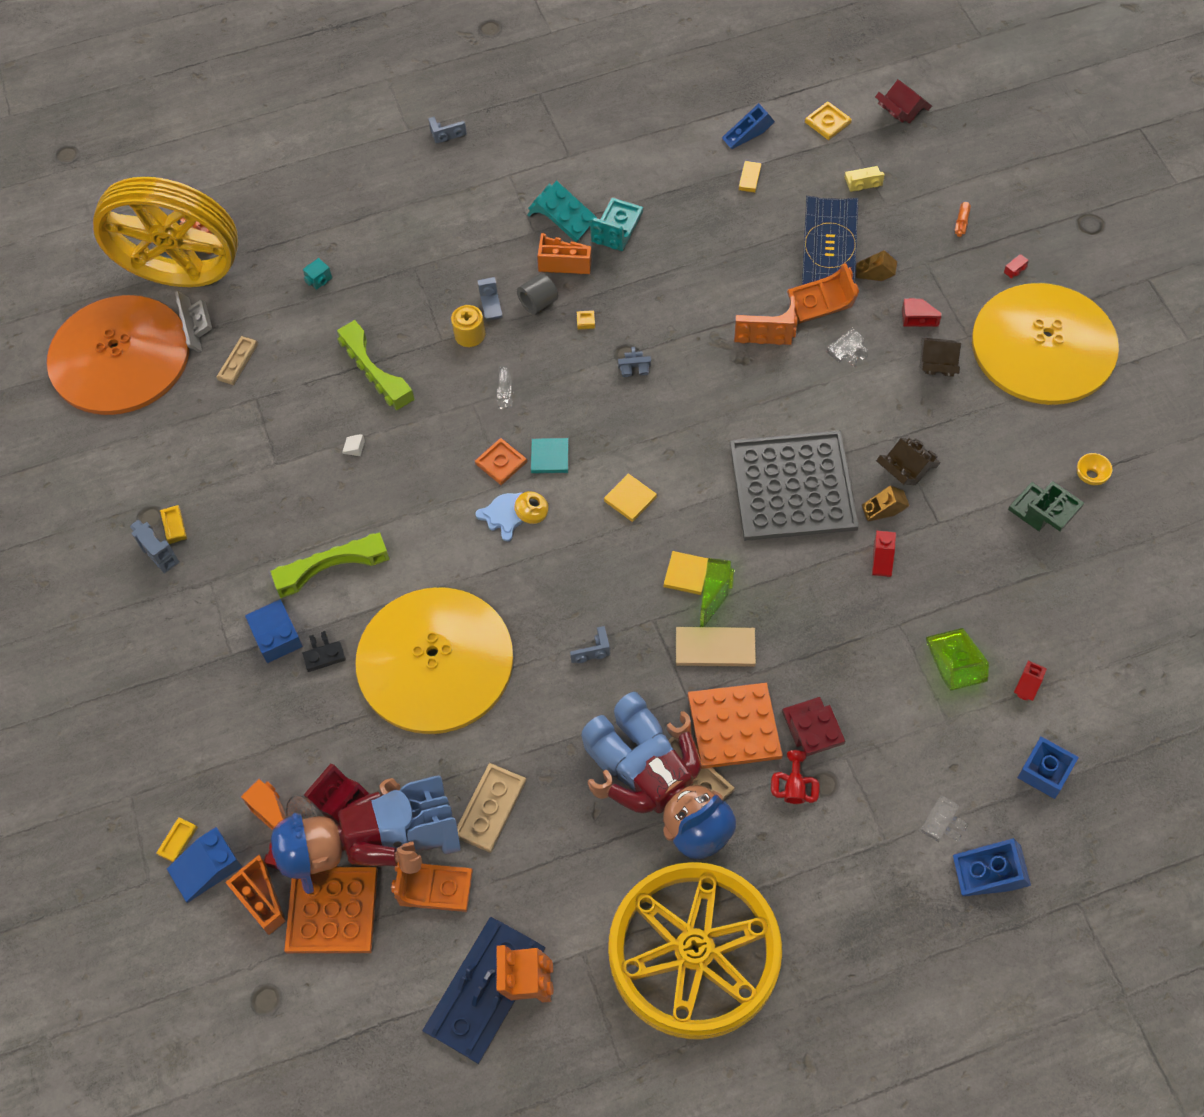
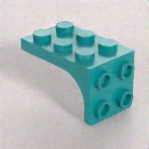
(563, 210)
(615, 224)

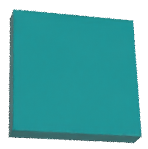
(549, 455)

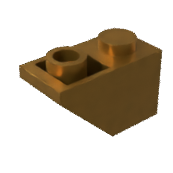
(876, 267)
(885, 504)

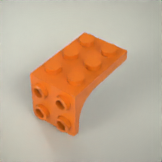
(825, 295)
(767, 329)
(433, 887)

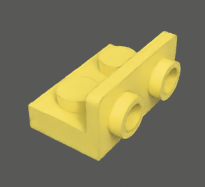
(864, 178)

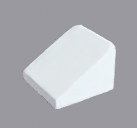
(354, 445)

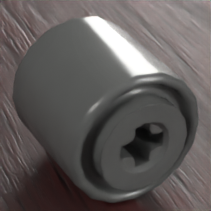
(537, 293)

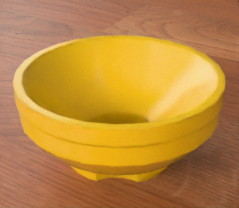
(1096, 463)
(529, 513)

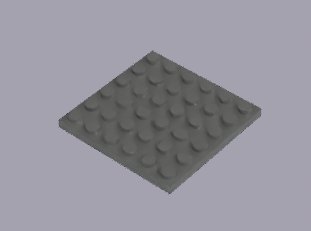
(793, 485)

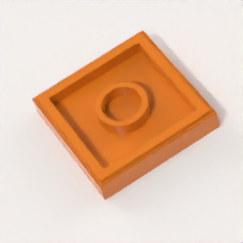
(500, 461)

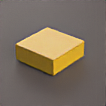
(585, 320)

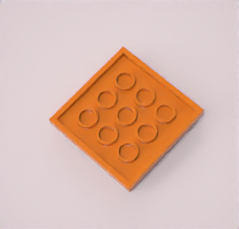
(734, 725)
(336, 914)

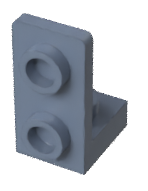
(448, 132)
(489, 298)
(599, 651)

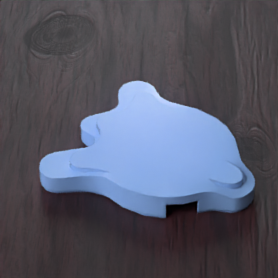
(501, 515)

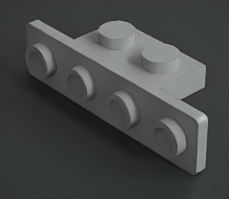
(194, 320)

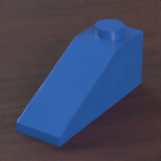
(749, 127)

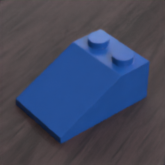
(273, 631)
(203, 865)
(992, 869)

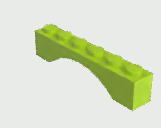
(393, 388)
(292, 577)

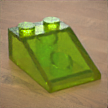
(717, 583)
(958, 659)

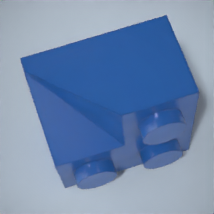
(1048, 767)

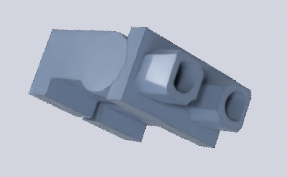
(159, 552)

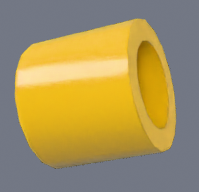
(468, 326)

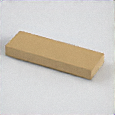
(237, 360)

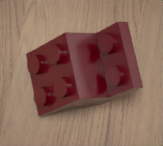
(902, 102)
(813, 726)
(333, 792)

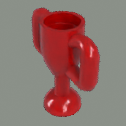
(795, 783)

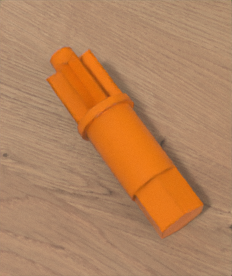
(962, 221)

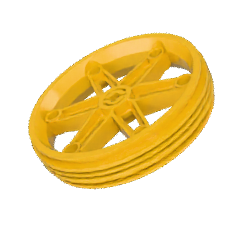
(145, 198)
(688, 958)

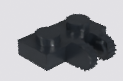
(323, 656)

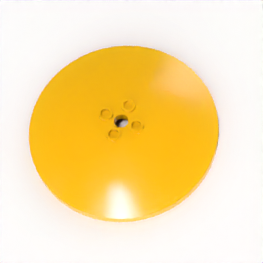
(1039, 367)
(439, 690)

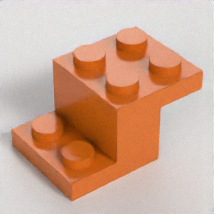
(524, 974)

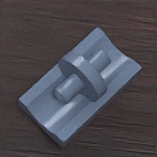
(632, 360)

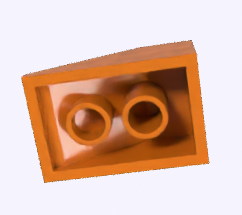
(264, 803)

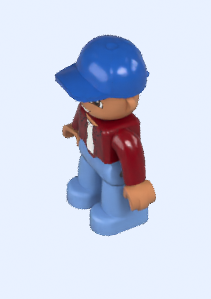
(661, 780)
(371, 830)

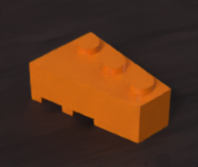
(563, 256)
(257, 894)

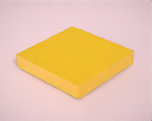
(828, 120)
(630, 497)
(686, 573)

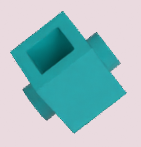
(317, 274)

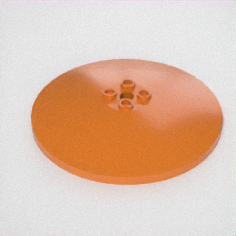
(124, 377)

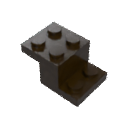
(940, 356)
(908, 461)

